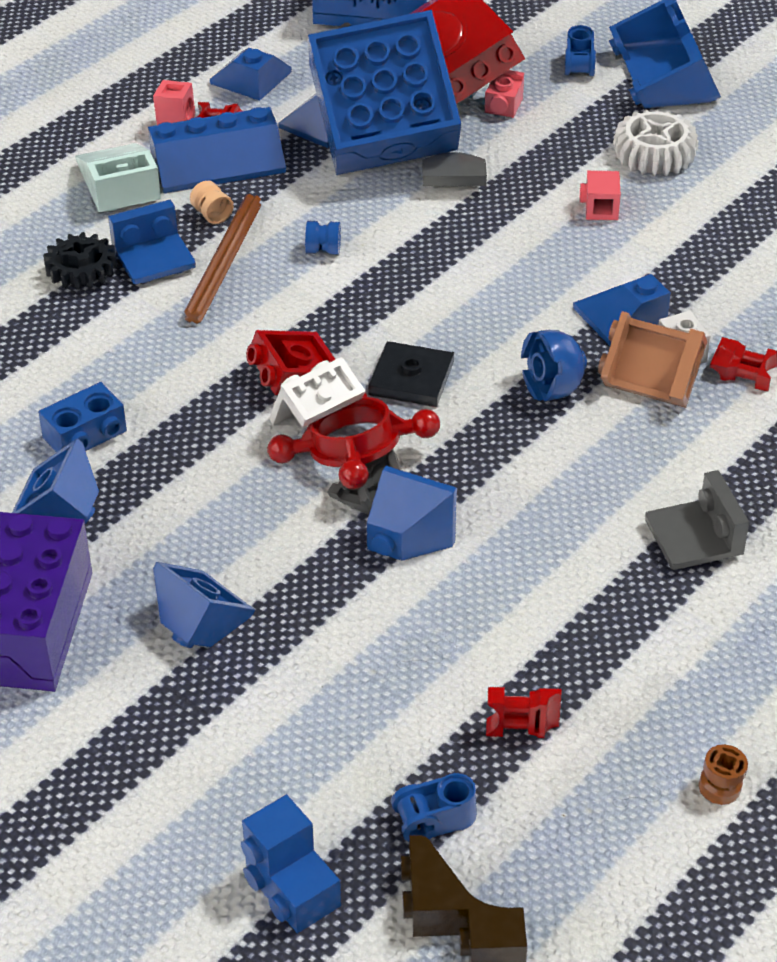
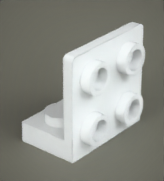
(317, 393)

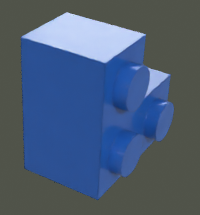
(286, 867)

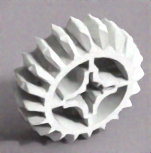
(655, 142)

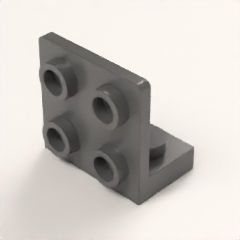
(702, 528)

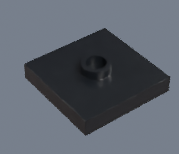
(411, 373)

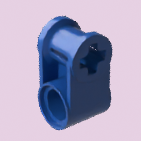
(580, 51)
(438, 806)

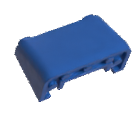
(663, 58)

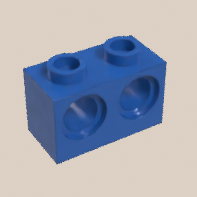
(87, 415)

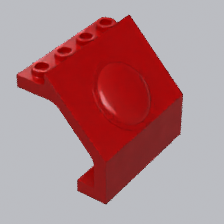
(473, 43)

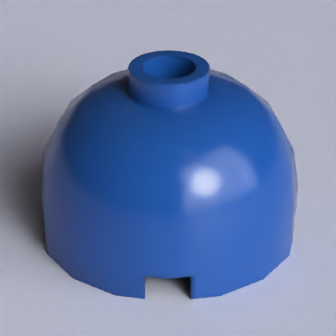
(553, 364)

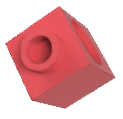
(174, 102)

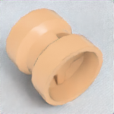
(211, 202)

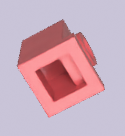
(505, 94)

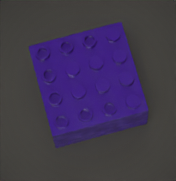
(41, 596)

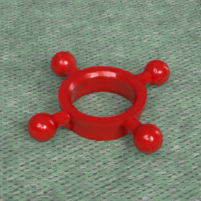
(354, 451)

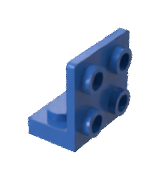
(149, 242)

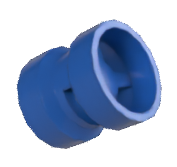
(323, 237)

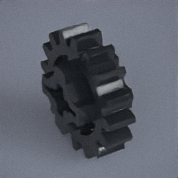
(80, 260)

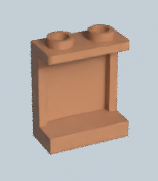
(652, 360)

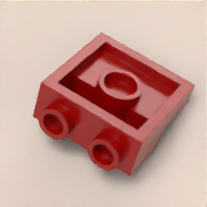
(285, 354)

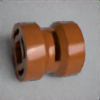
(723, 774)

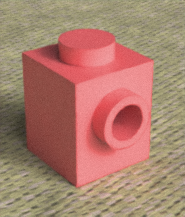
(601, 195)

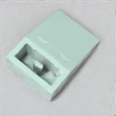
(120, 176)

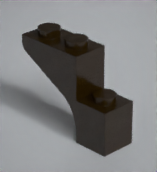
(445, 908)

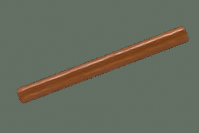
(222, 259)

